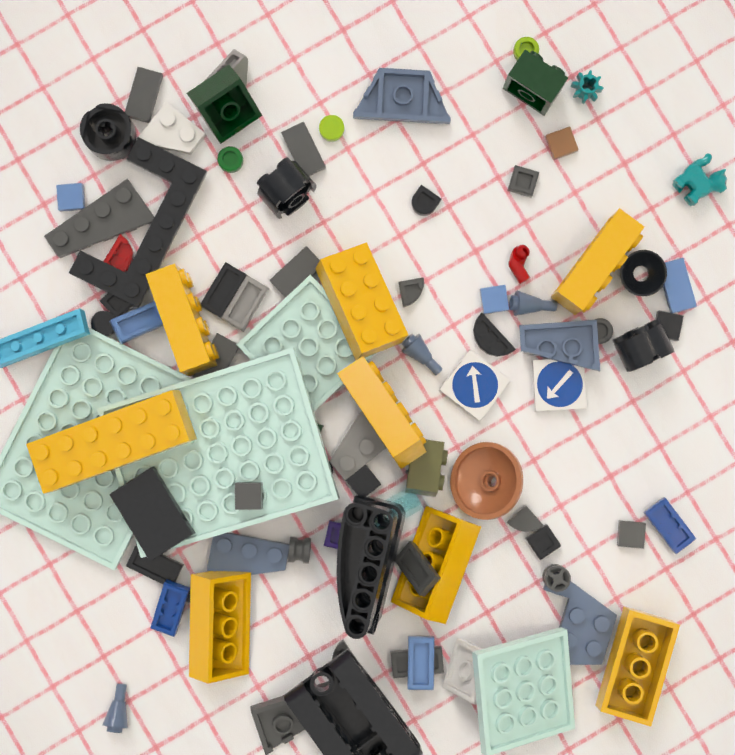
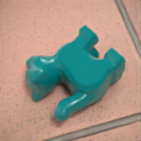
(698, 182)

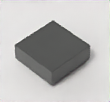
(523, 181)
(248, 495)
(631, 534)

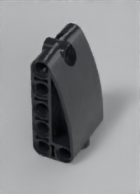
(366, 561)
(350, 712)

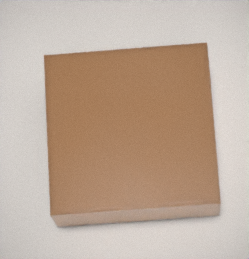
(561, 143)

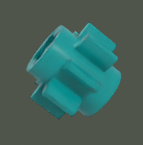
(586, 80)

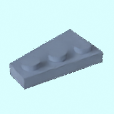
(564, 342)
(247, 554)

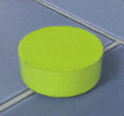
(525, 43)
(331, 128)

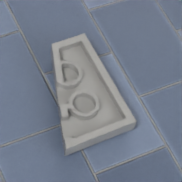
(357, 448)

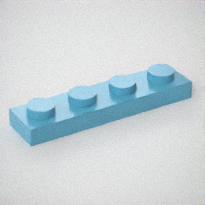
(43, 337)

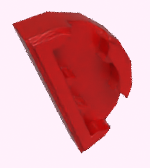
(120, 254)

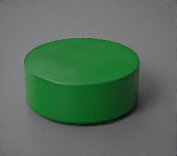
(230, 159)

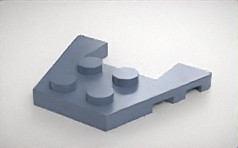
(587, 625)

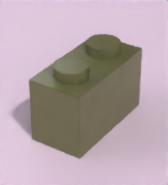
(425, 471)

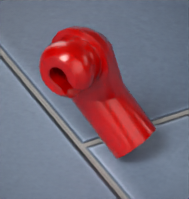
(517, 262)

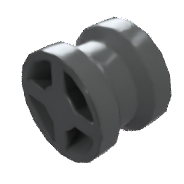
(299, 550)
(560, 580)

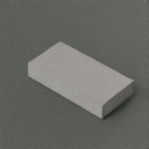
(245, 303)

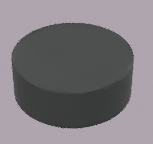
(604, 329)

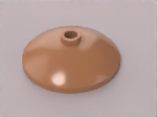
(473, 477)

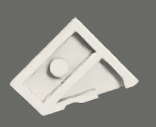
(173, 131)

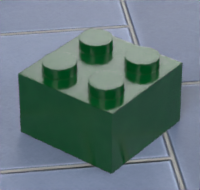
(535, 81)
(224, 104)

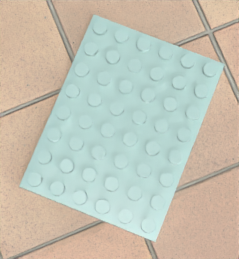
(68, 392)
(249, 428)

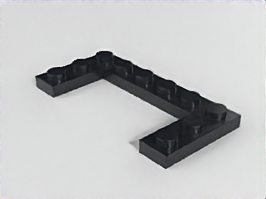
(186, 182)

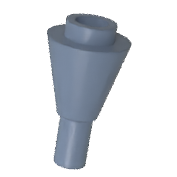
(524, 303)
(416, 348)
(117, 716)

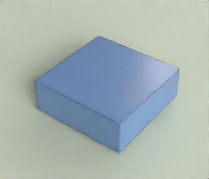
(70, 197)
(494, 299)

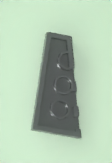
(109, 216)
(276, 722)

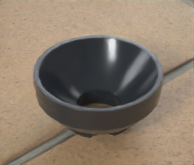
(656, 273)

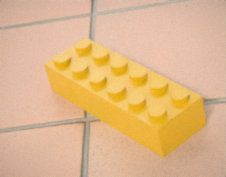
(111, 441)

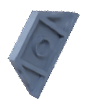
(402, 97)

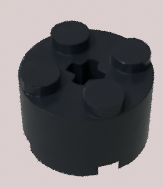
(101, 120)
(285, 188)
(643, 345)

